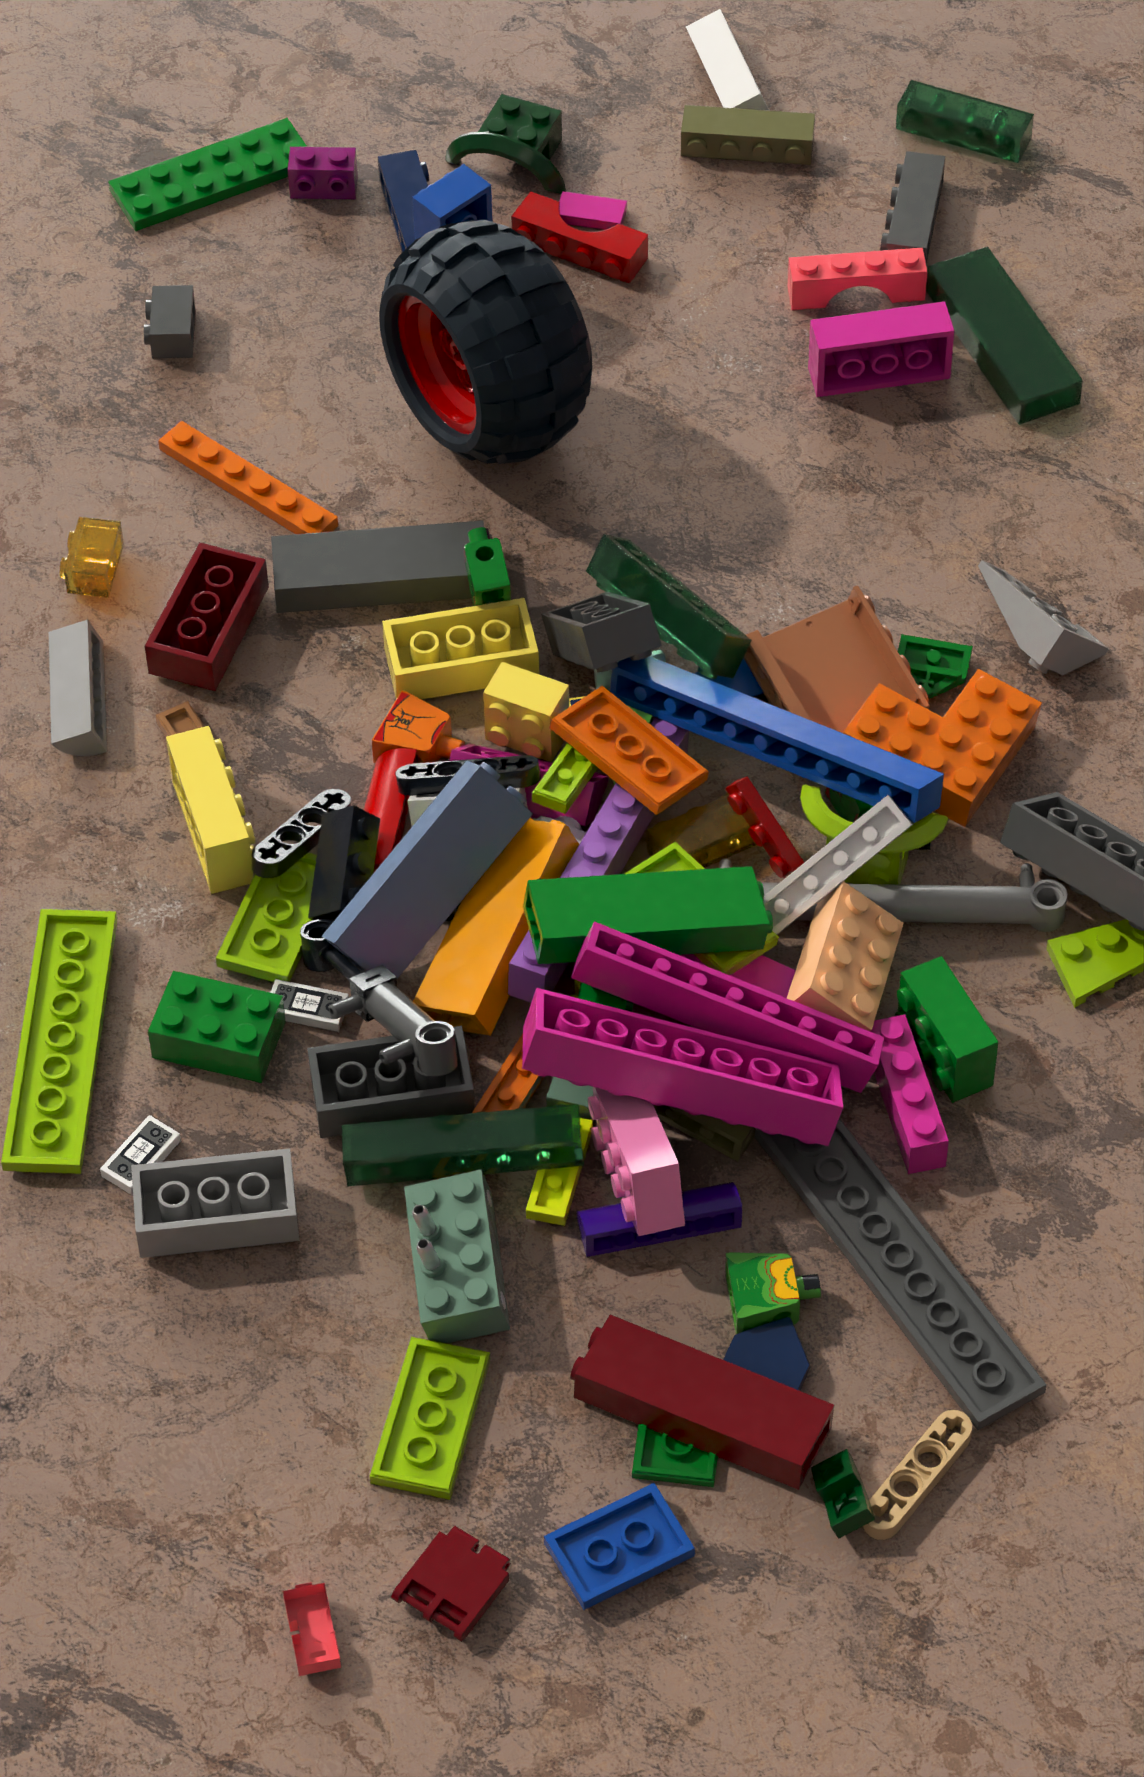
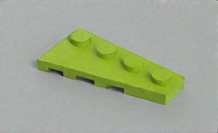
(1097, 958)

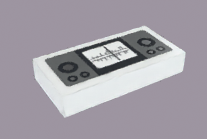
(309, 1004)
(146, 1145)

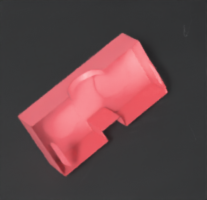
(310, 1614)

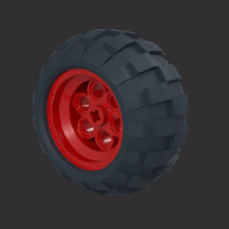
(486, 342)

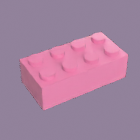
(639, 1159)

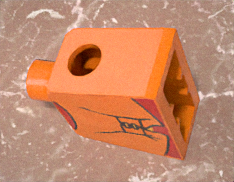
(417, 726)

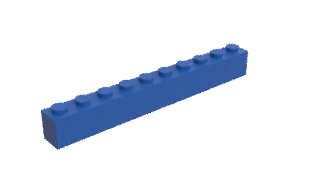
(777, 736)

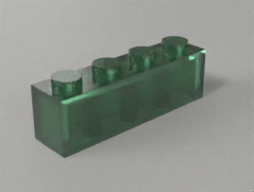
(964, 121)

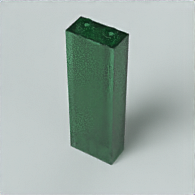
(1004, 335)

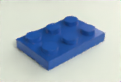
(619, 1546)

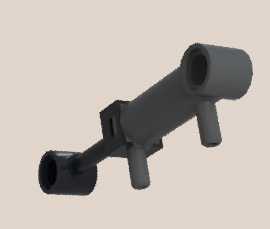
(378, 998)

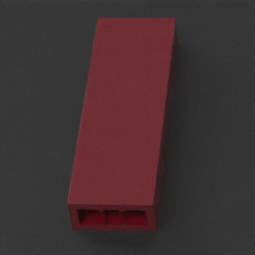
(702, 1401)

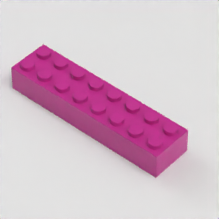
(681, 1067)

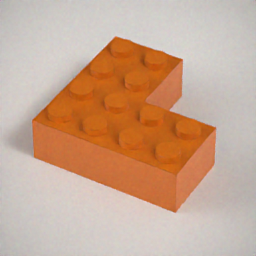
(966, 744)

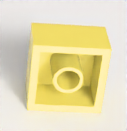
(521, 709)

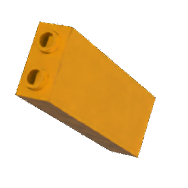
(472, 963)

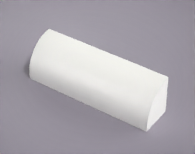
(725, 63)

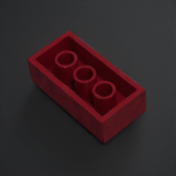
(206, 616)

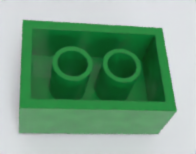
(217, 1026)
(947, 1029)

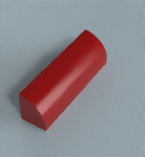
(386, 802)

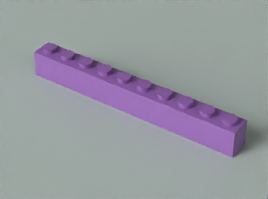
(600, 853)

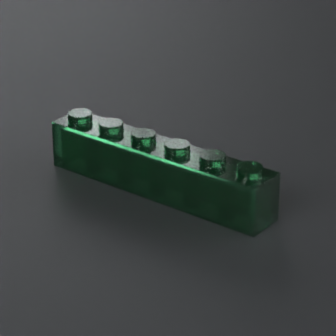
(678, 612)
(462, 1144)

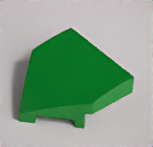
(936, 663)

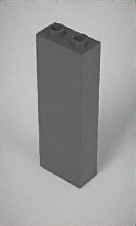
(371, 566)

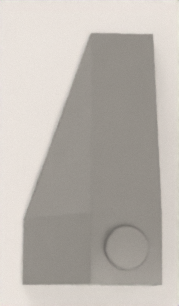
(1039, 627)

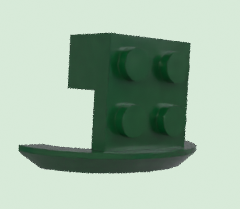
(520, 133)

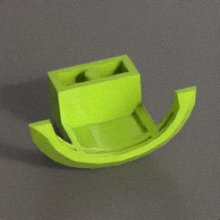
(889, 863)

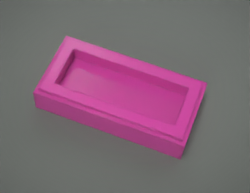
(591, 210)

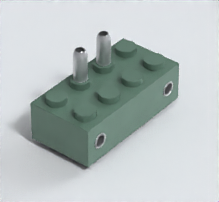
(456, 1258)

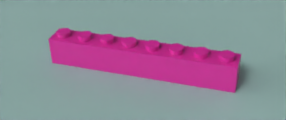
(723, 1003)

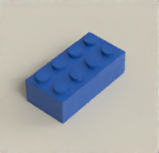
(452, 199)

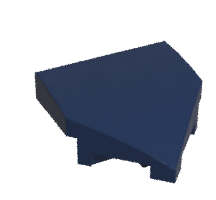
(771, 1352)

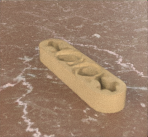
(922, 1477)

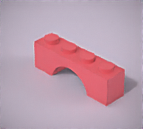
(820, 277)

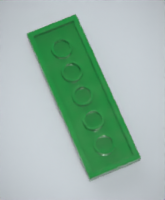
(206, 175)

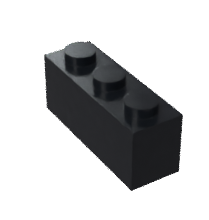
(343, 860)

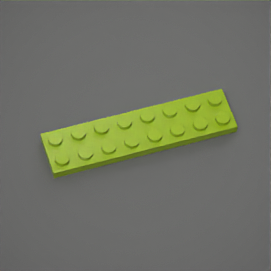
(60, 1042)

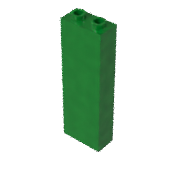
(668, 909)

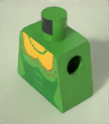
(765, 1288)

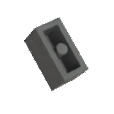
(171, 321)

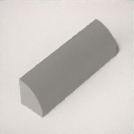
(77, 690)

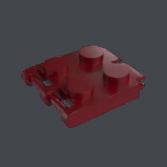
(454, 1581)

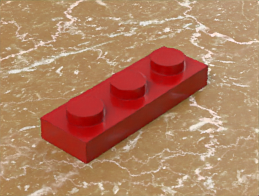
(763, 827)

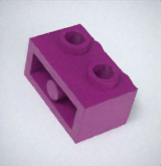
(316, 170)

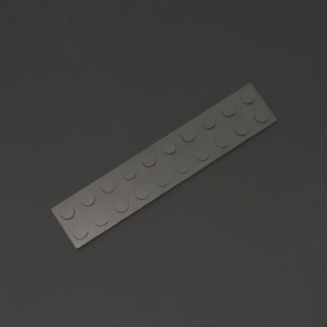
(908, 1274)

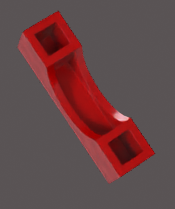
(613, 252)

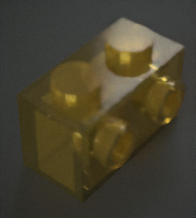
(92, 557)

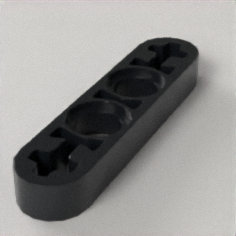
(434, 776)
(274, 857)

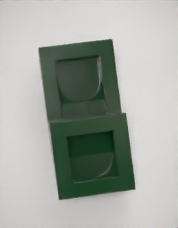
(842, 1493)

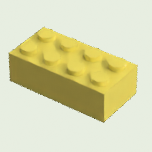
(458, 648)
(211, 808)

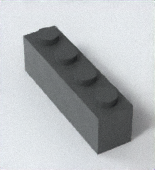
(914, 202)

